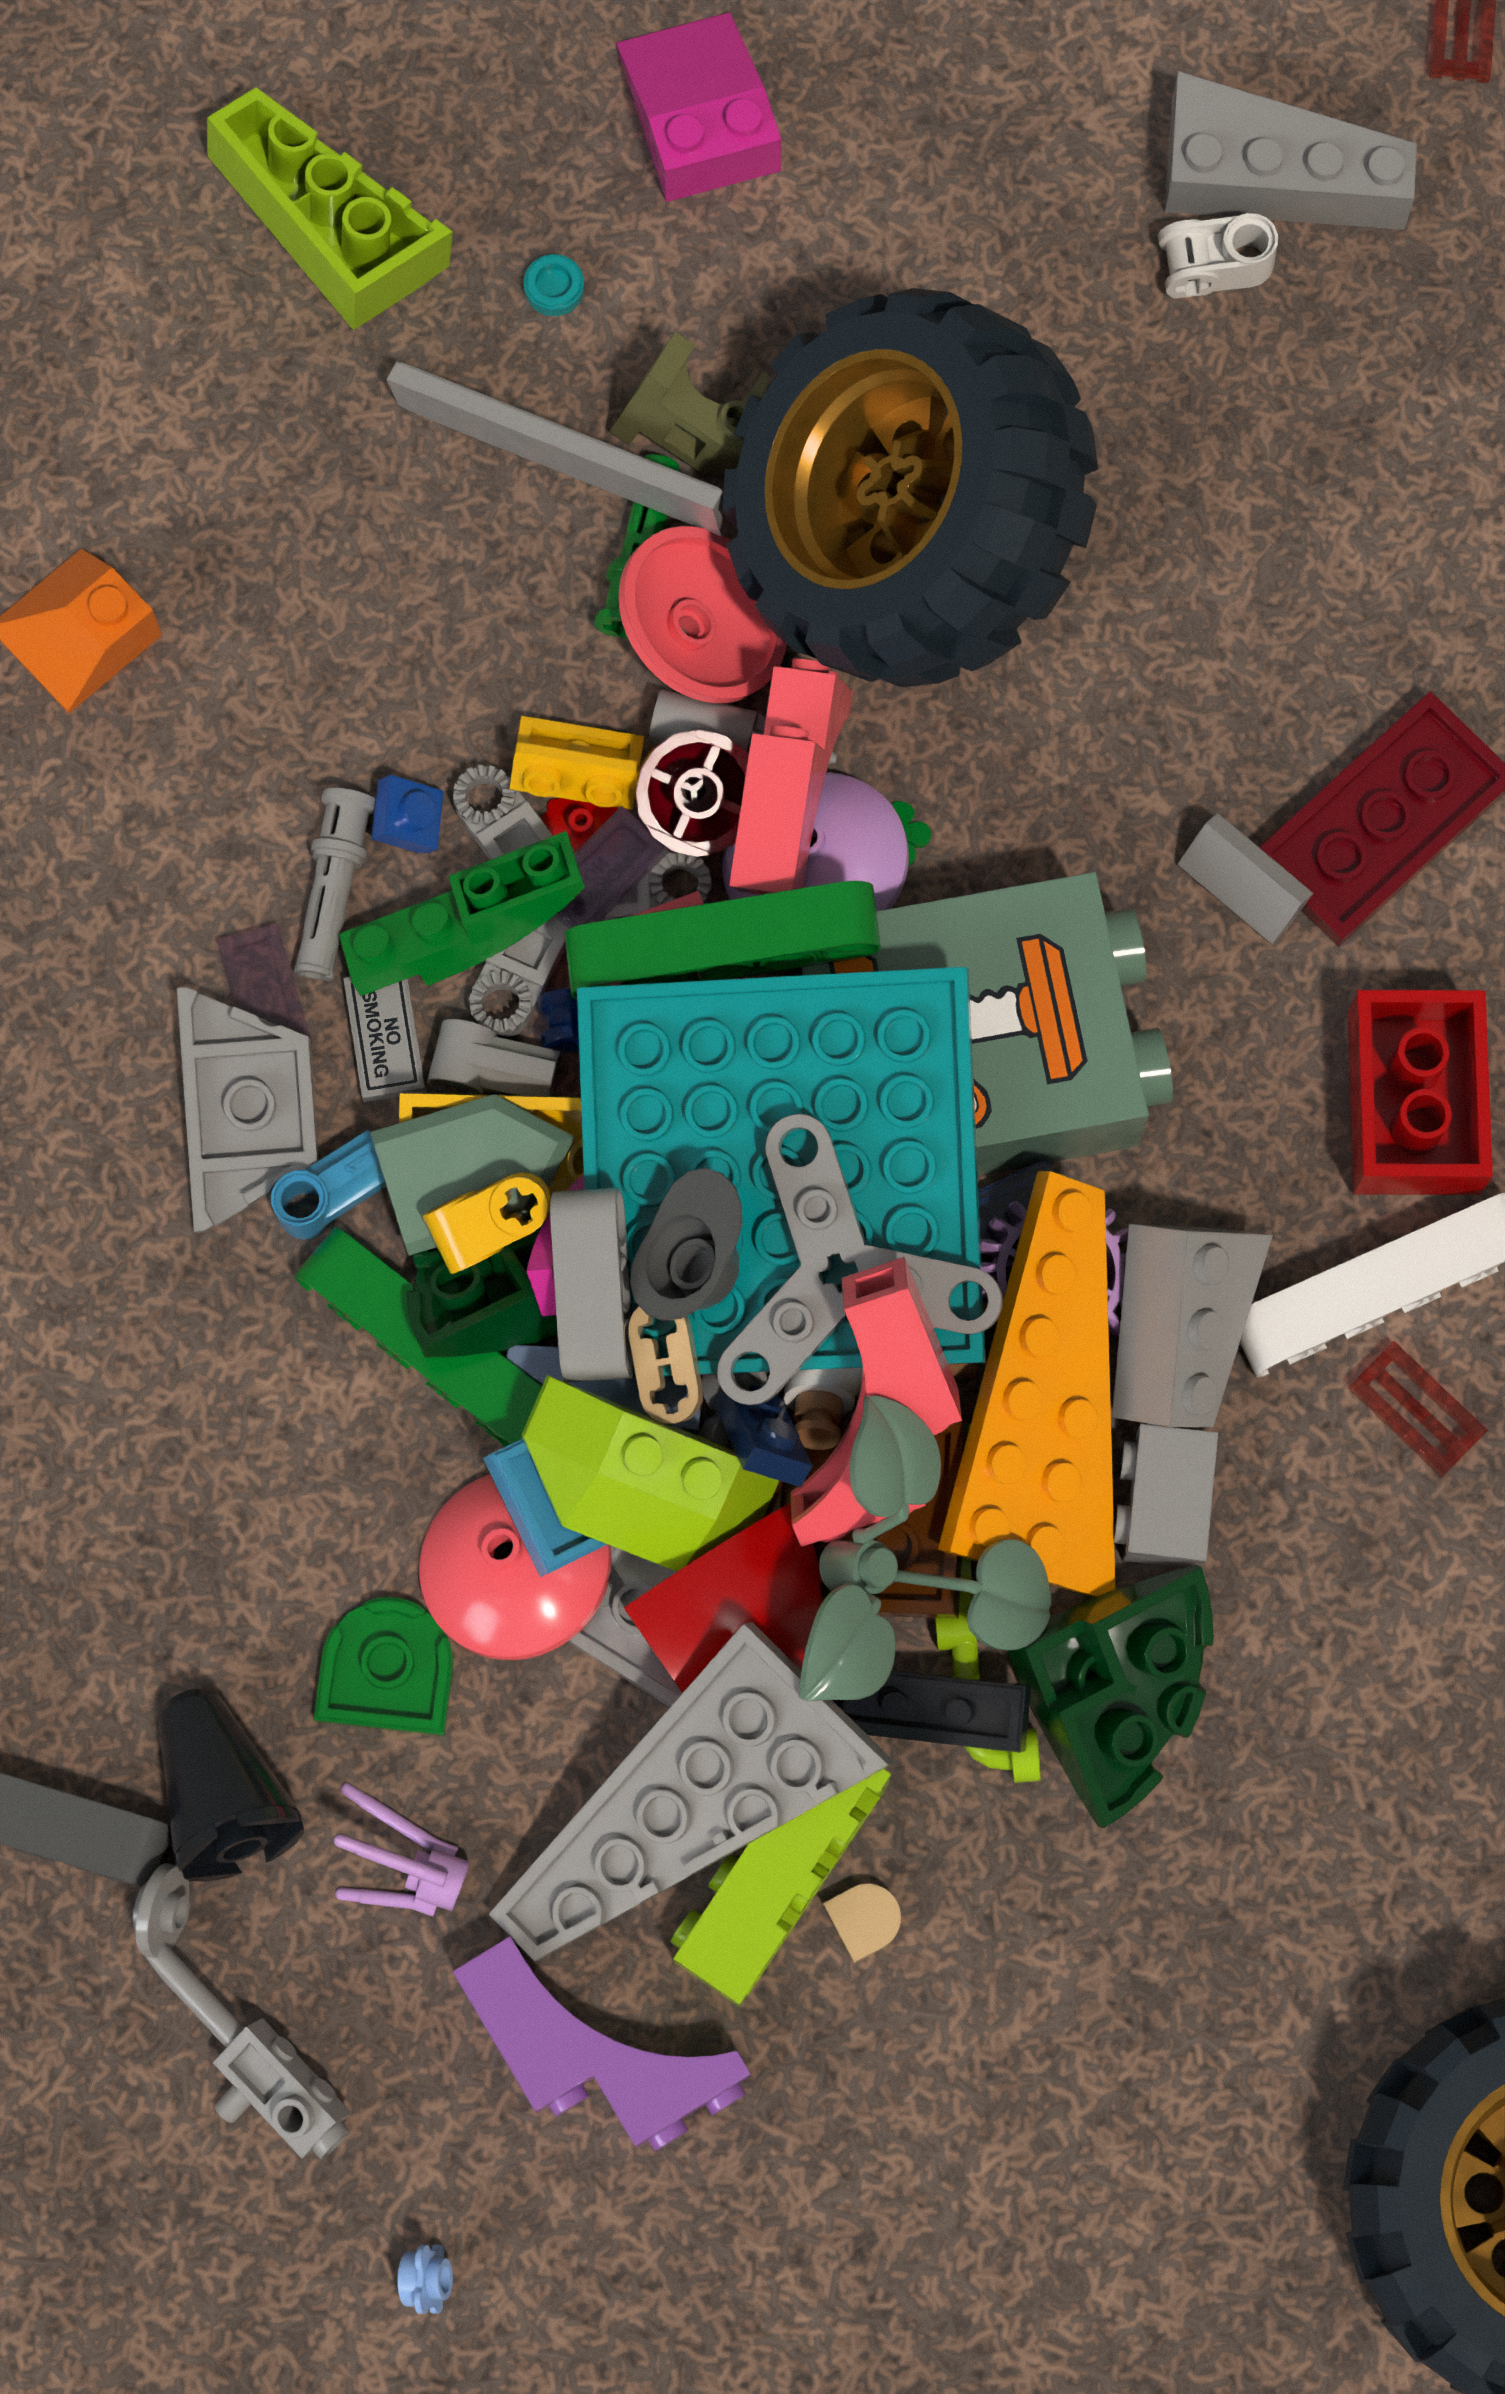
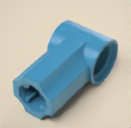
(338, 1181)

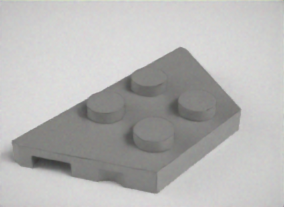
(243, 1105)

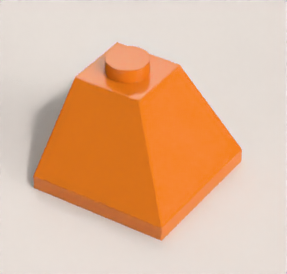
(78, 628)

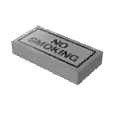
(385, 1041)

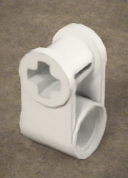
(1213, 254)

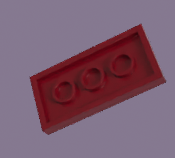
(1387, 816)

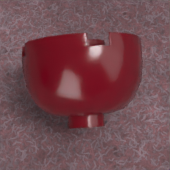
(700, 823)

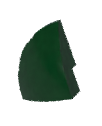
(479, 1307)
(1119, 1683)

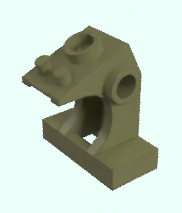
(680, 417)

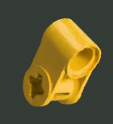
(478, 1223)

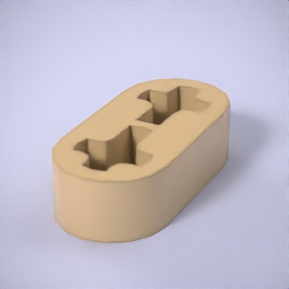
(650, 1372)

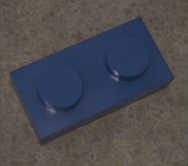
(765, 1438)

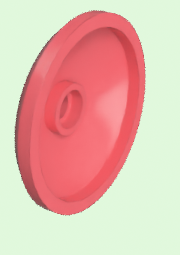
(690, 583)
(502, 1604)

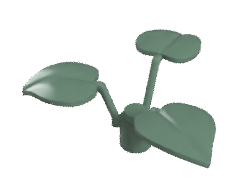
(849, 1644)

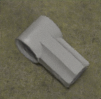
(480, 1062)

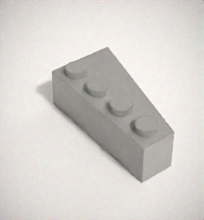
(1281, 161)

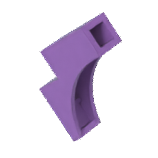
(559, 2054)

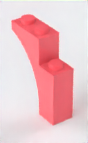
(787, 777)
(899, 1363)

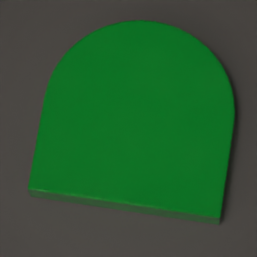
(386, 1670)

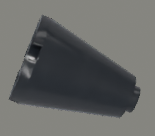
(220, 1791)

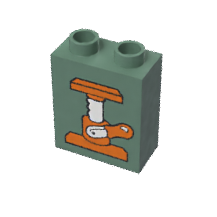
(1047, 1015)

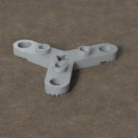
(530, 963)
(825, 1226)

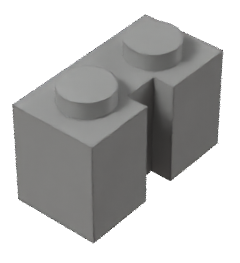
(1168, 1496)

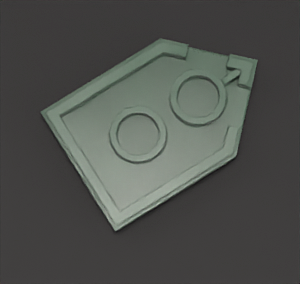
(460, 1152)

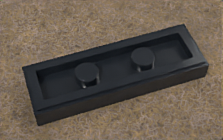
(945, 1711)

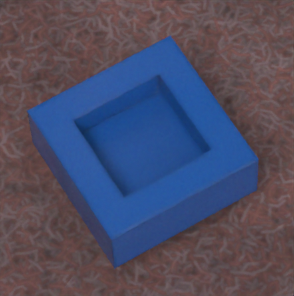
(407, 814)

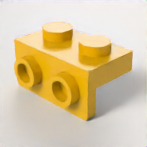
(576, 762)

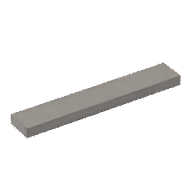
(559, 448)

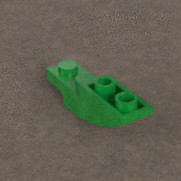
(479, 918)

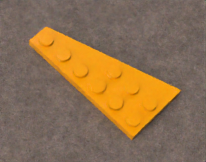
(1043, 1413)

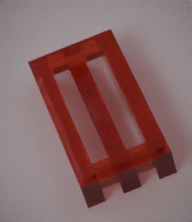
(1460, 67)
(1405, 1431)

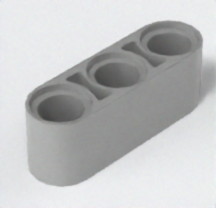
(591, 1284)

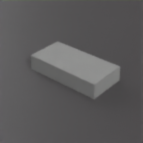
(1245, 878)

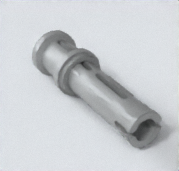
(337, 857)

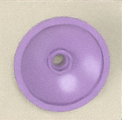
(855, 841)

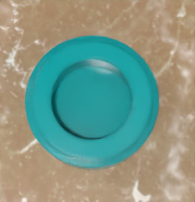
(554, 285)

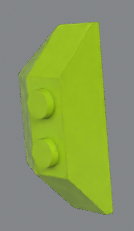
(638, 1478)

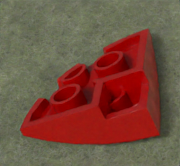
(746, 1579)

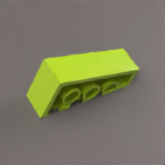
(333, 219)
(769, 1891)

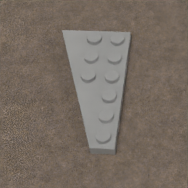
(701, 1784)

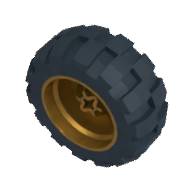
(816, 472)
(1409, 2199)

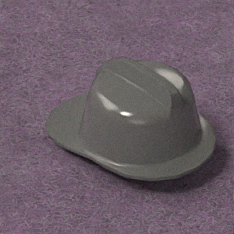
(690, 1248)

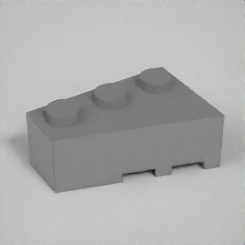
(1183, 1320)

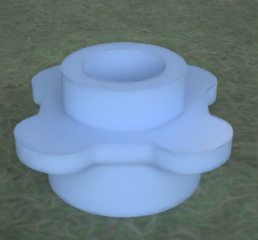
(425, 2279)

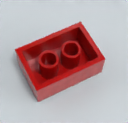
(1419, 1092)

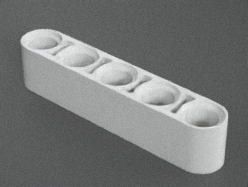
(1374, 1285)

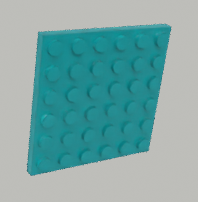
(708, 1068)

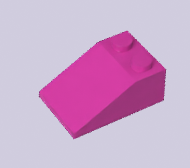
(701, 106)

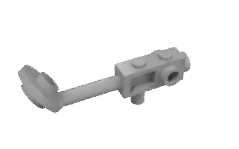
(256, 2058)

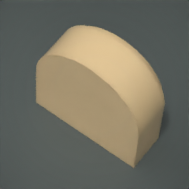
(865, 1919)

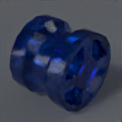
(561, 1020)

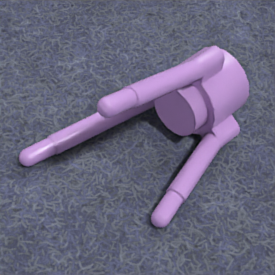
(432, 1876)

